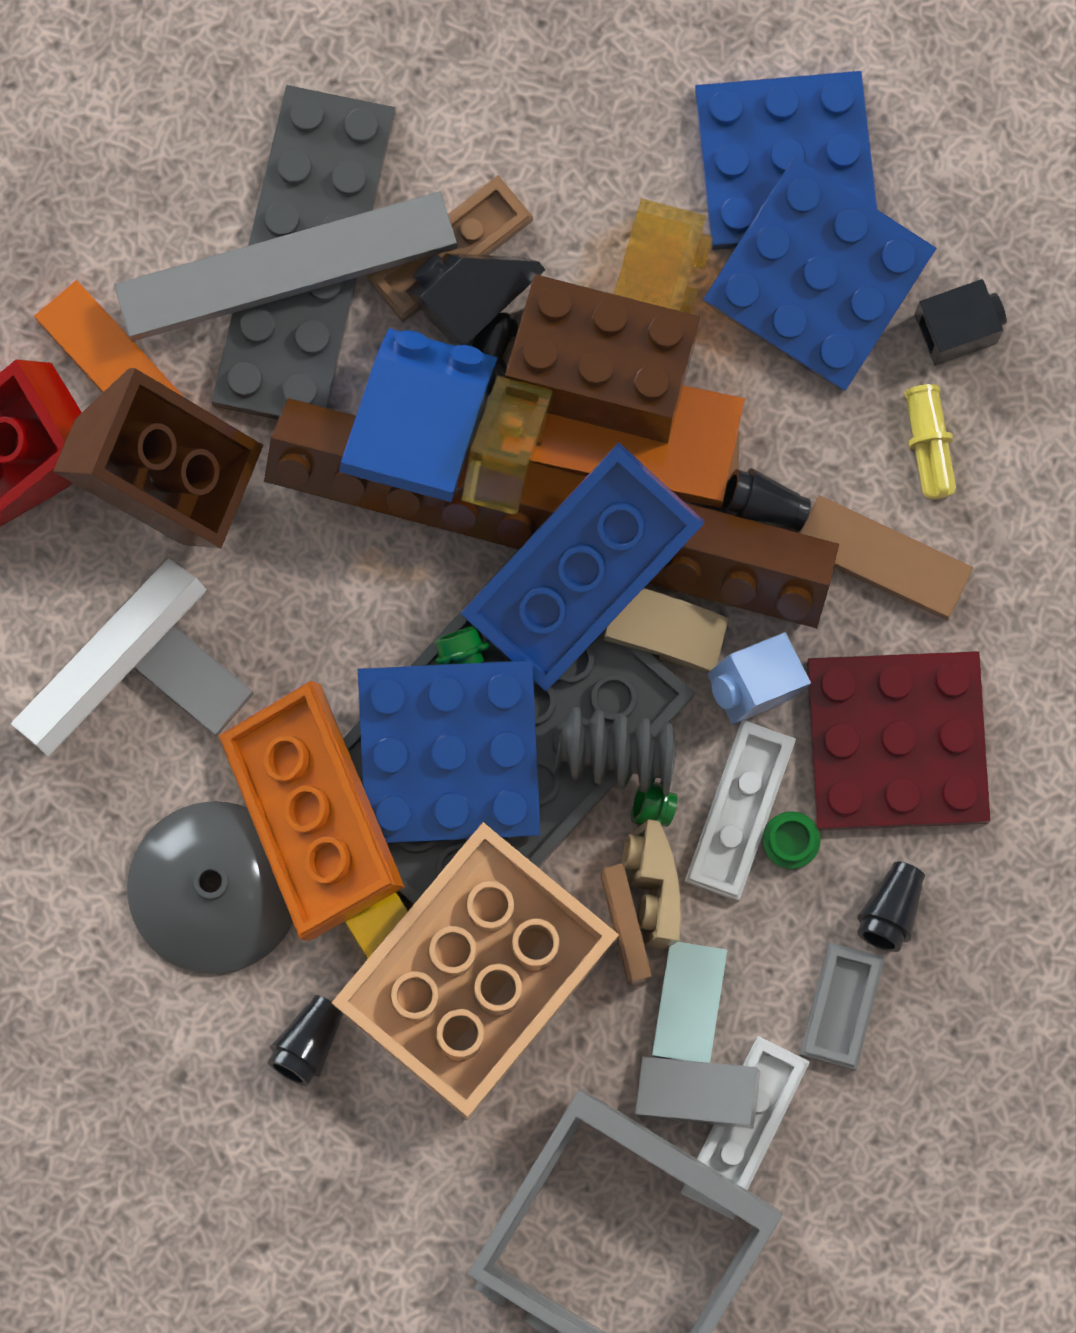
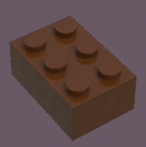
(604, 356)

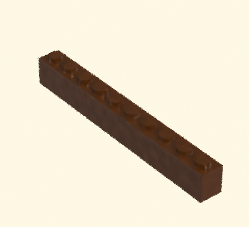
(722, 562)

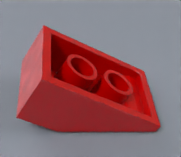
(33, 430)

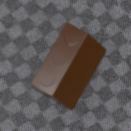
(160, 460)

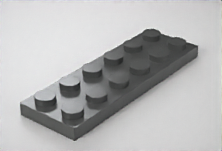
(318, 171)

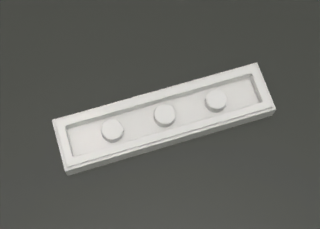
(108, 656)

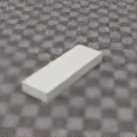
(740, 810)
(739, 1150)

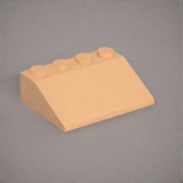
(475, 970)

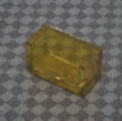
(505, 444)

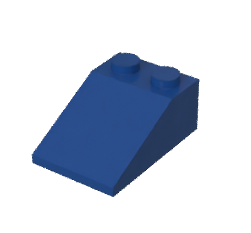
(419, 414)

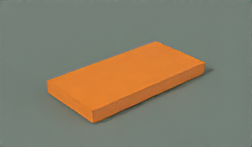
(690, 465)
(311, 811)

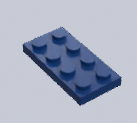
(583, 566)

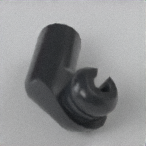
(495, 338)

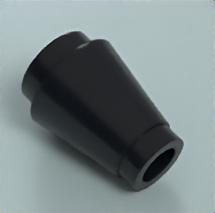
(764, 500)
(892, 909)
(306, 1042)

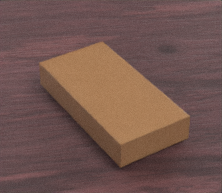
(626, 925)

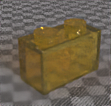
(662, 256)

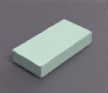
(689, 1002)

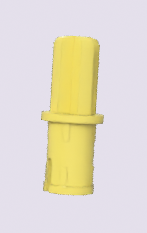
(930, 441)

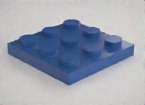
(759, 126)
(819, 274)
(450, 749)

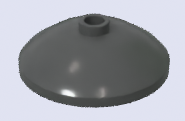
(200, 928)

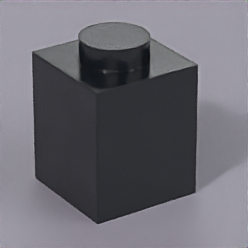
(960, 321)

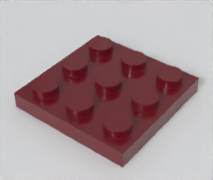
(898, 741)

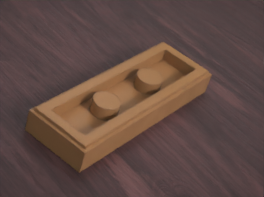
(479, 227)
(889, 558)

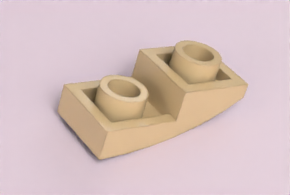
(671, 629)
(653, 868)

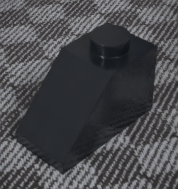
(469, 290)

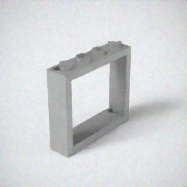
(550, 1316)

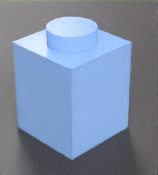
(758, 678)

